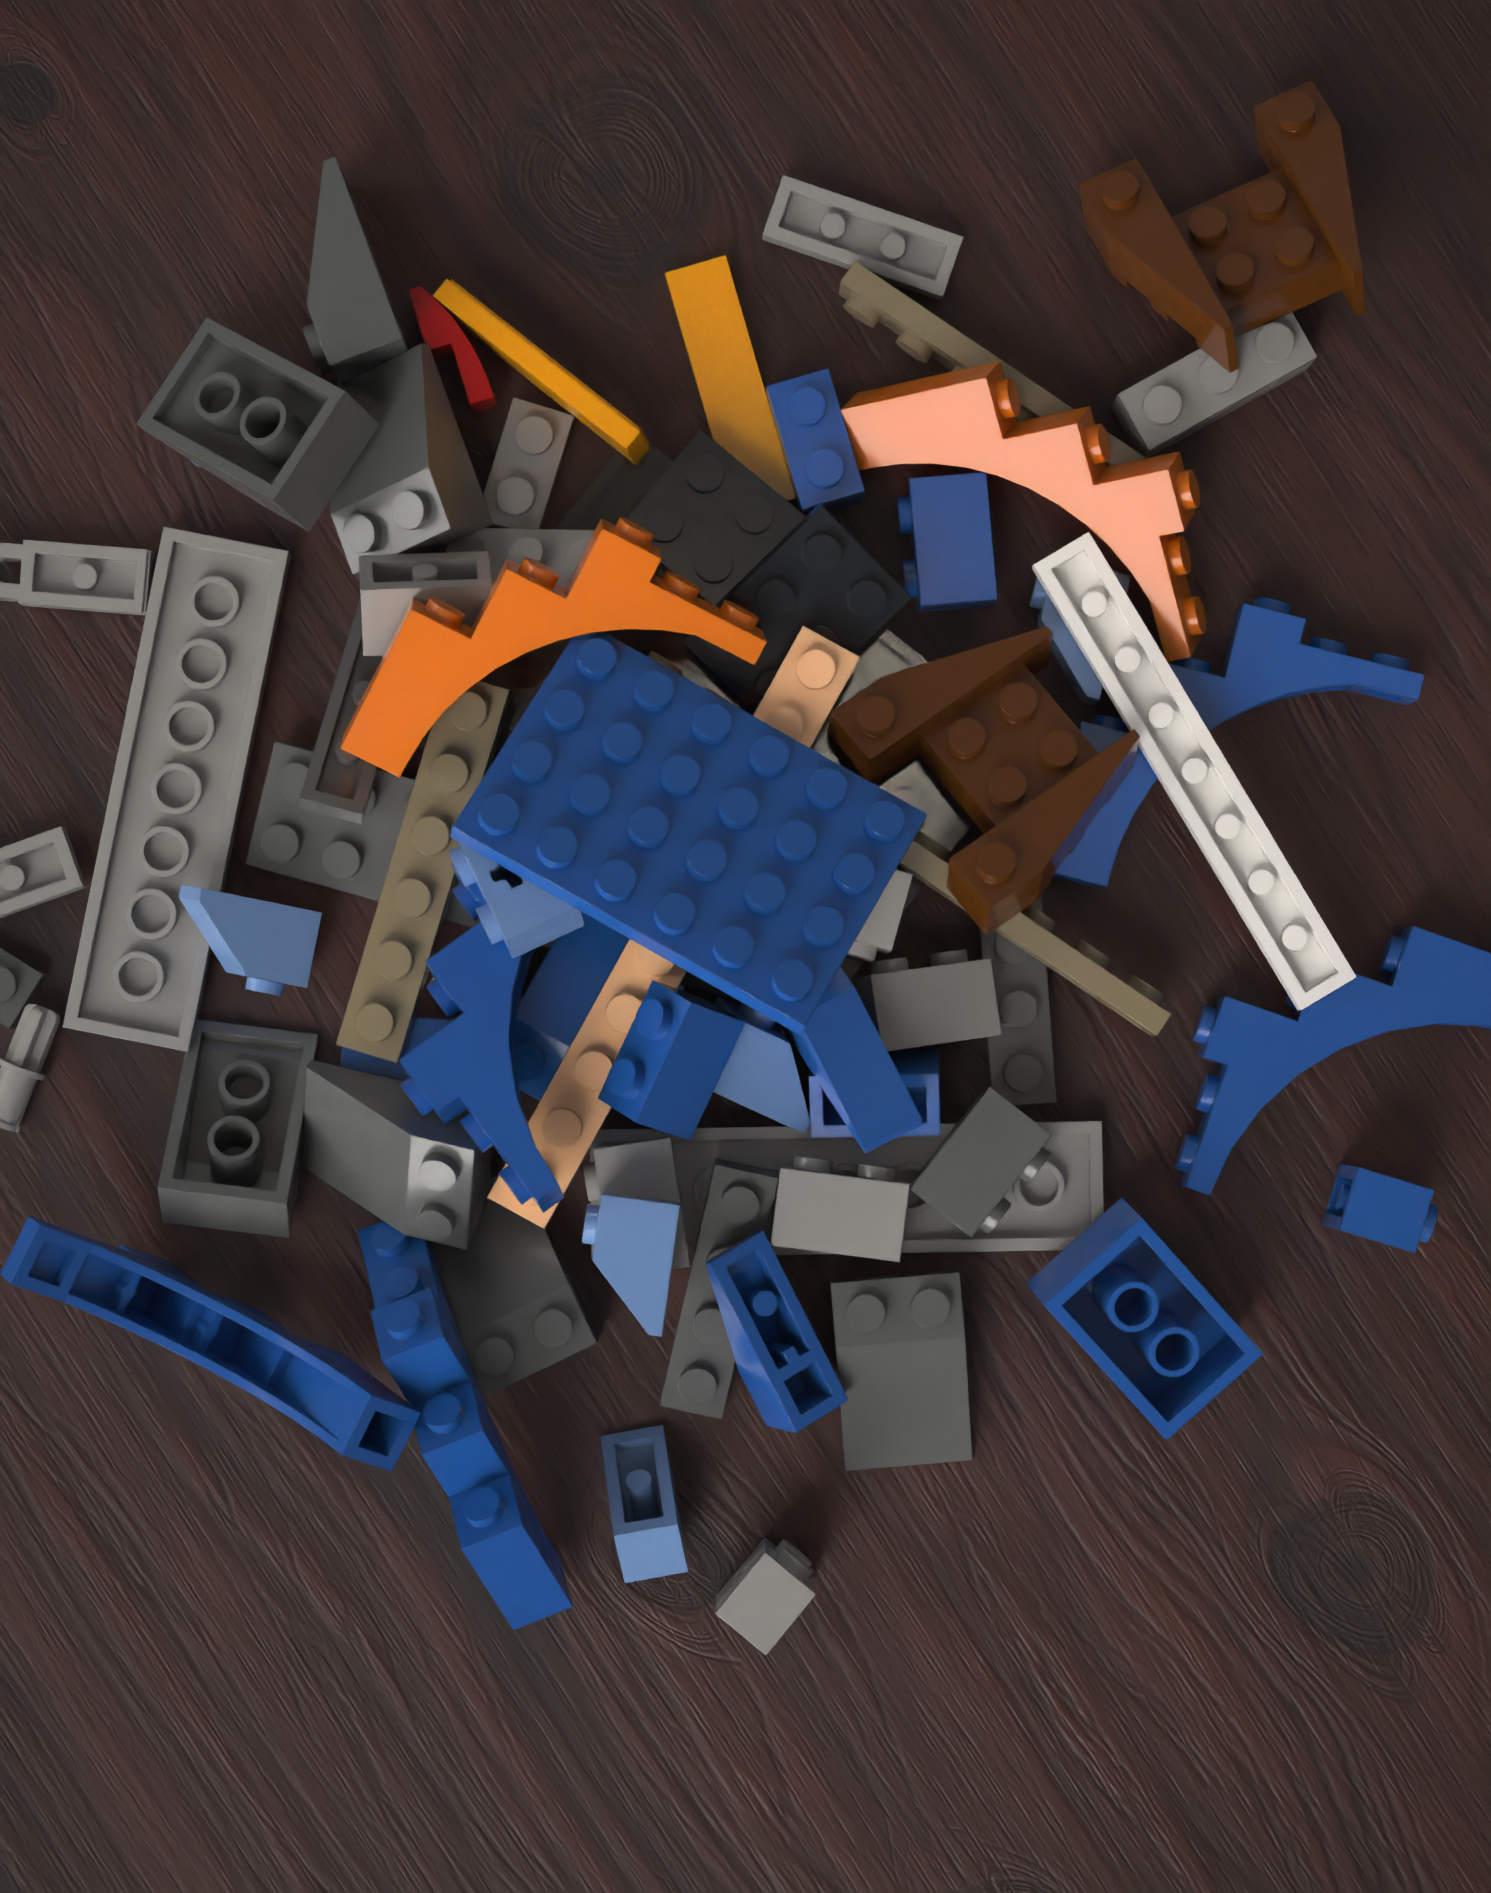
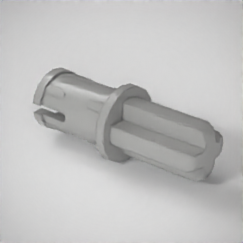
(24, 1063)

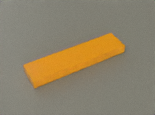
(727, 370)
(543, 371)

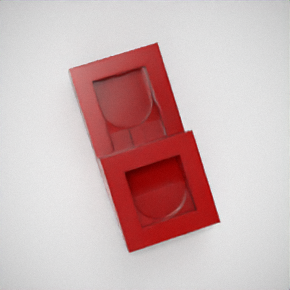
(448, 339)

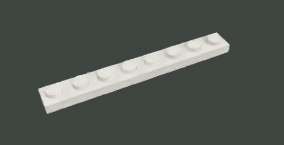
(1193, 771)

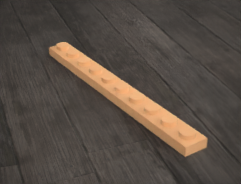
(570, 1107)

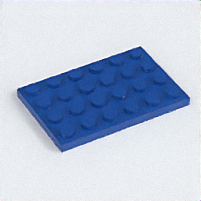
(689, 827)

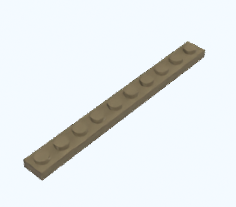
(1033, 933)

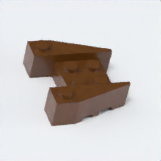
(1248, 249)
(999, 753)

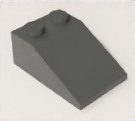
(346, 294)
(259, 423)
(414, 477)
(237, 1130)
(390, 1158)
(512, 1299)
(901, 1368)

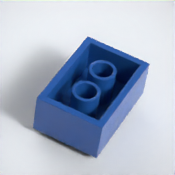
(1144, 1318)

